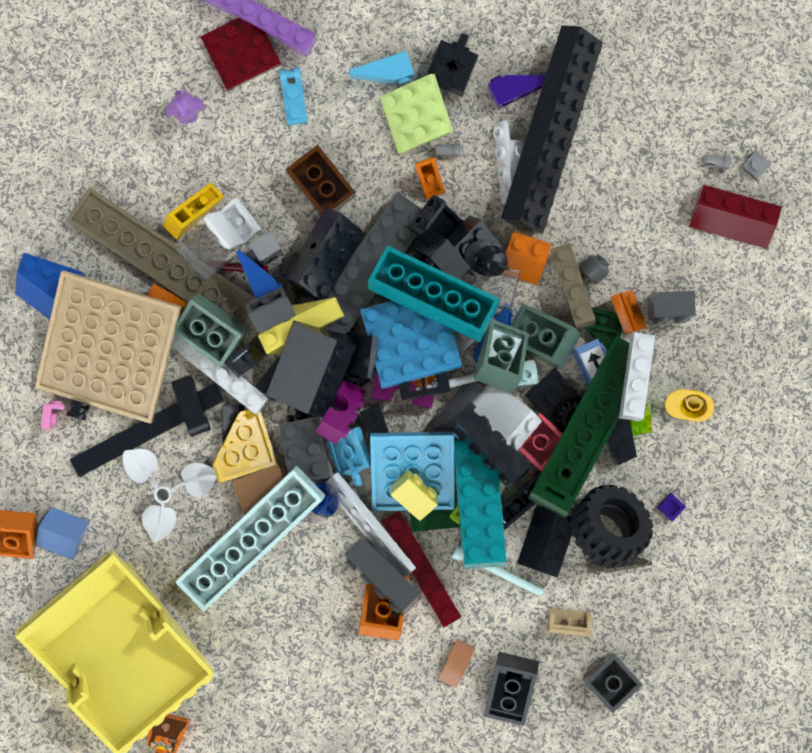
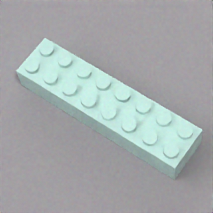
(250, 538)

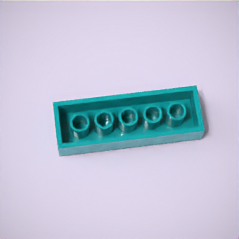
(433, 293)
(478, 511)

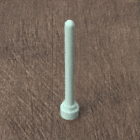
(457, 555)

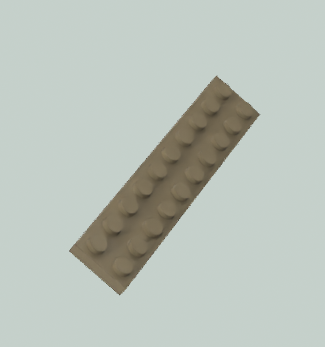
(153, 254)

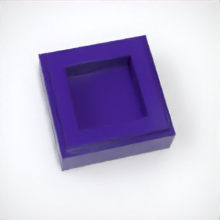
(671, 507)

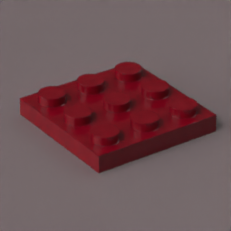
(240, 52)

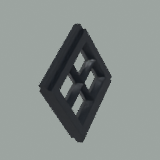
(443, 387)

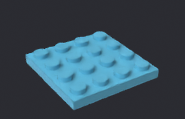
(421, 453)

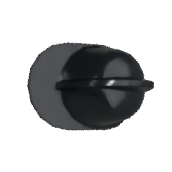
(486, 258)

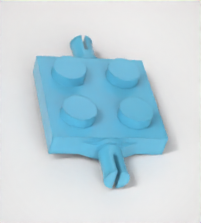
(350, 455)

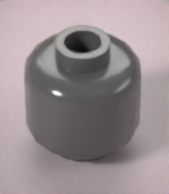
(594, 269)

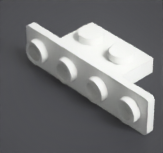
(507, 155)

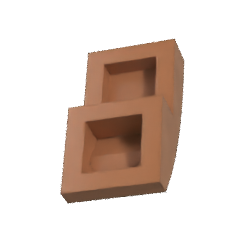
(456, 663)

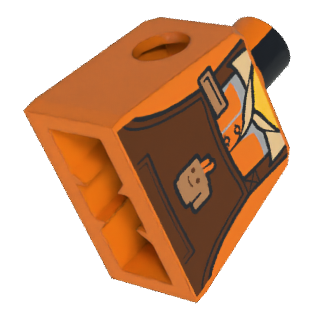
(168, 734)

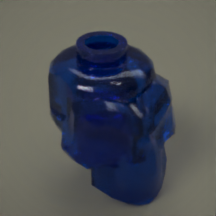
(328, 505)

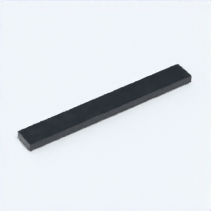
(139, 433)

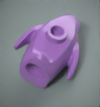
(184, 107)

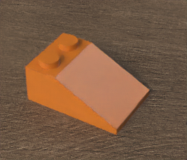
(378, 618)

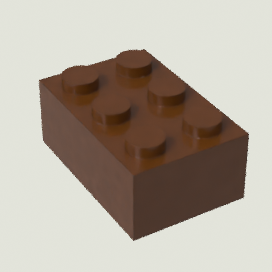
(320, 181)

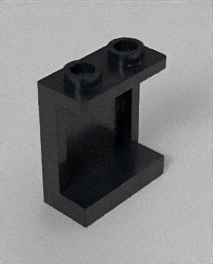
(436, 218)

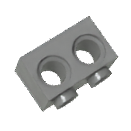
(265, 249)

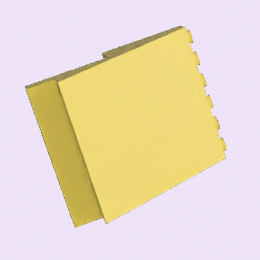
(115, 652)

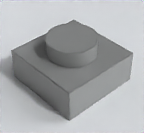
(756, 165)

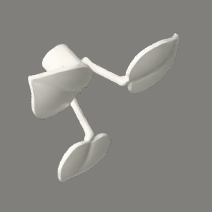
(159, 520)

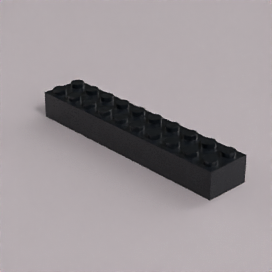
(552, 129)

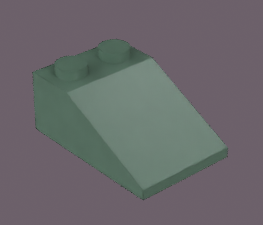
(548, 337)
(502, 357)

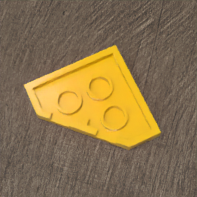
(244, 448)

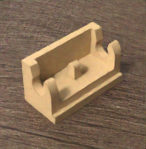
(569, 622)

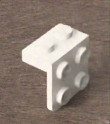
(232, 225)

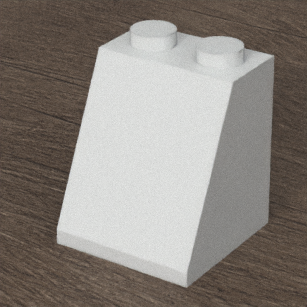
(507, 415)

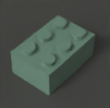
(210, 330)

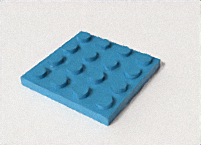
(409, 344)

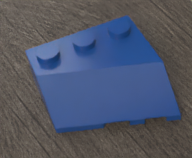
(38, 282)

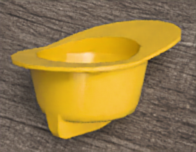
(689, 405)

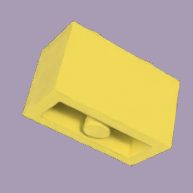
(414, 495)

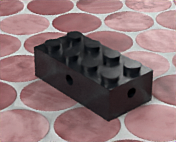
(324, 255)

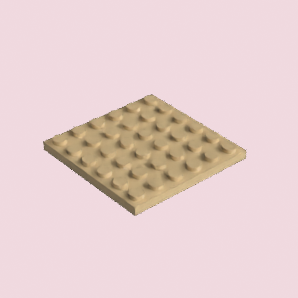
(107, 346)

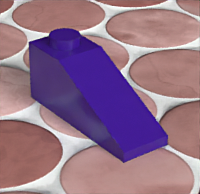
(513, 87)

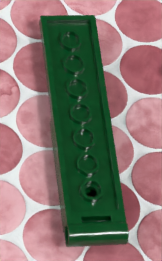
(584, 434)

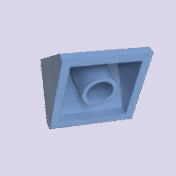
(61, 533)

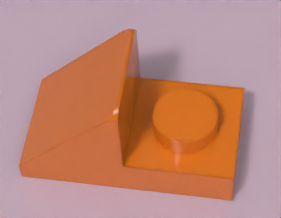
(429, 177)

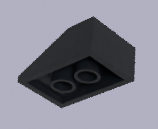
(511, 688)

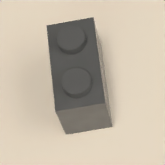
(270, 310)

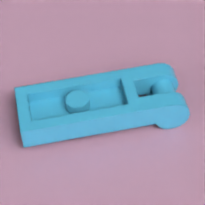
(293, 97)

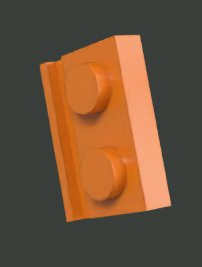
(628, 312)

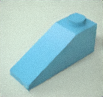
(388, 70)

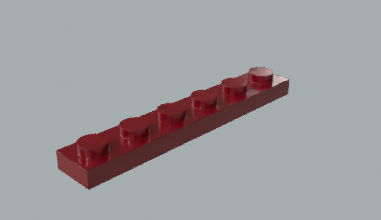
(424, 572)

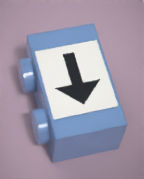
(589, 358)

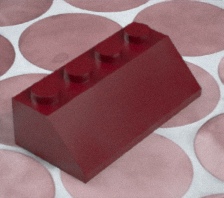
(735, 216)

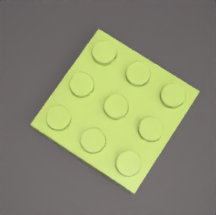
(416, 114)

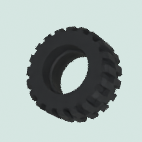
(597, 540)

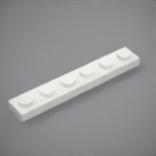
(223, 376)
(369, 525)

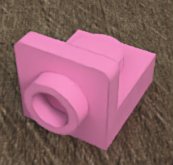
(49, 418)

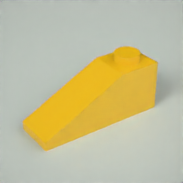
(192, 211)

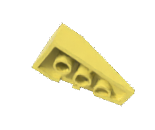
(314, 313)

